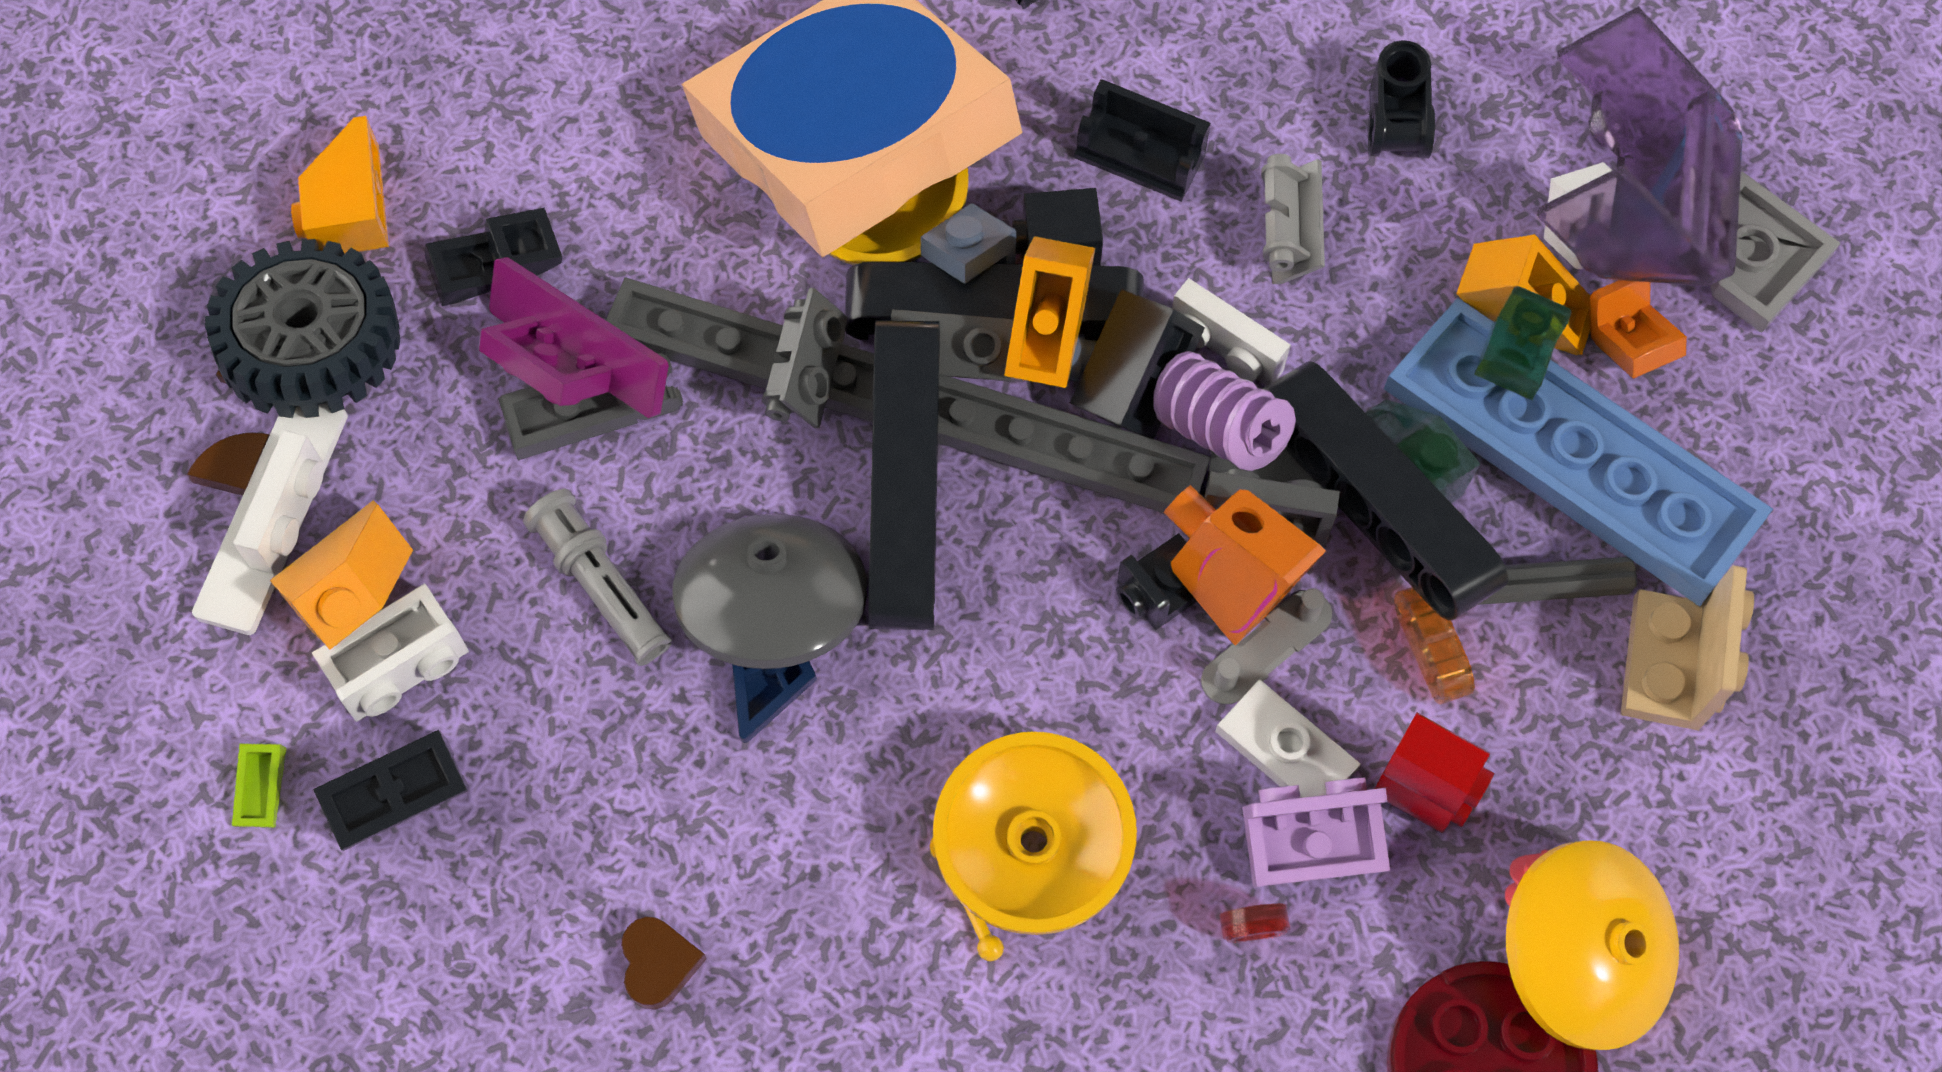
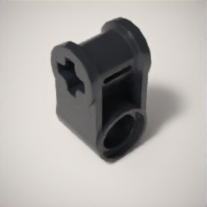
(1401, 111)

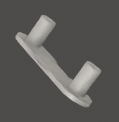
(1265, 648)

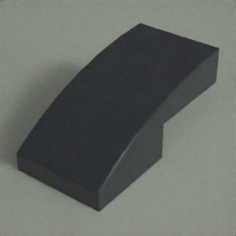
(465, 264)

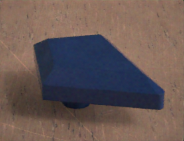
(766, 693)

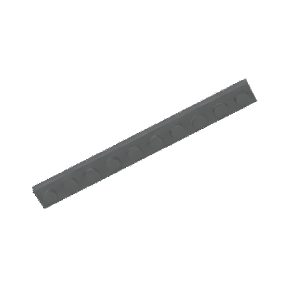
(968, 414)

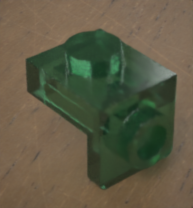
(1522, 342)

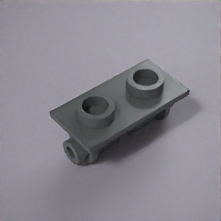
(813, 342)
(968, 344)

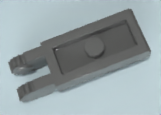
(543, 426)

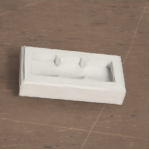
(1284, 743)

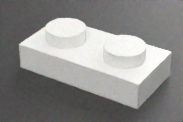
(1245, 344)

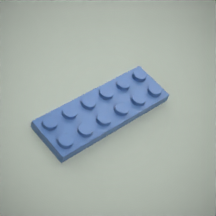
(1585, 458)

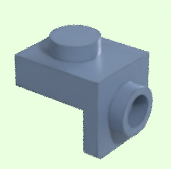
(969, 243)

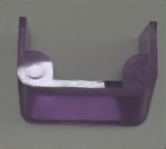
(1678, 170)

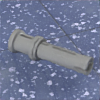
(582, 555)

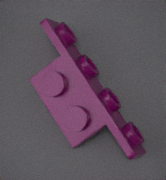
(565, 346)

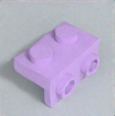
(1316, 835)

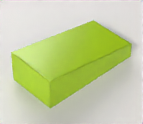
(258, 785)

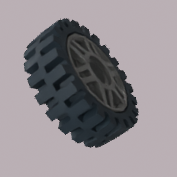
(303, 328)

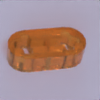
(1435, 648)

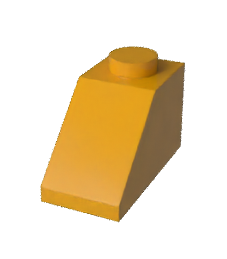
(344, 193)
(1525, 262)
(1049, 311)
(345, 575)

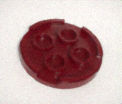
(1476, 1023)

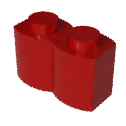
(1435, 775)

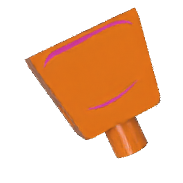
(1238, 557)

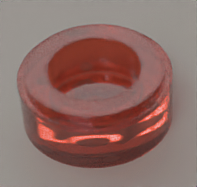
(1255, 922)

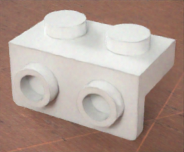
(392, 654)

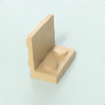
(1686, 655)

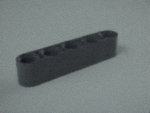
(924, 287)
(904, 475)
(1388, 495)

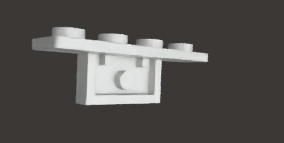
(268, 520)

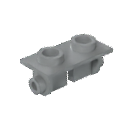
(1295, 218)

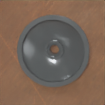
(769, 591)

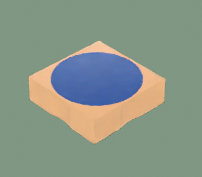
(852, 113)

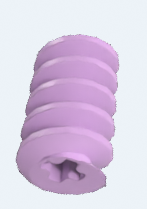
(1222, 411)

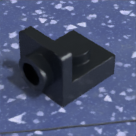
(1151, 587)

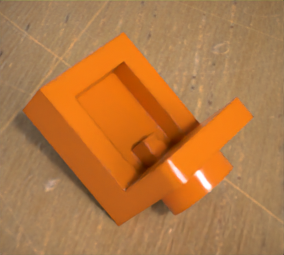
(1632, 329)

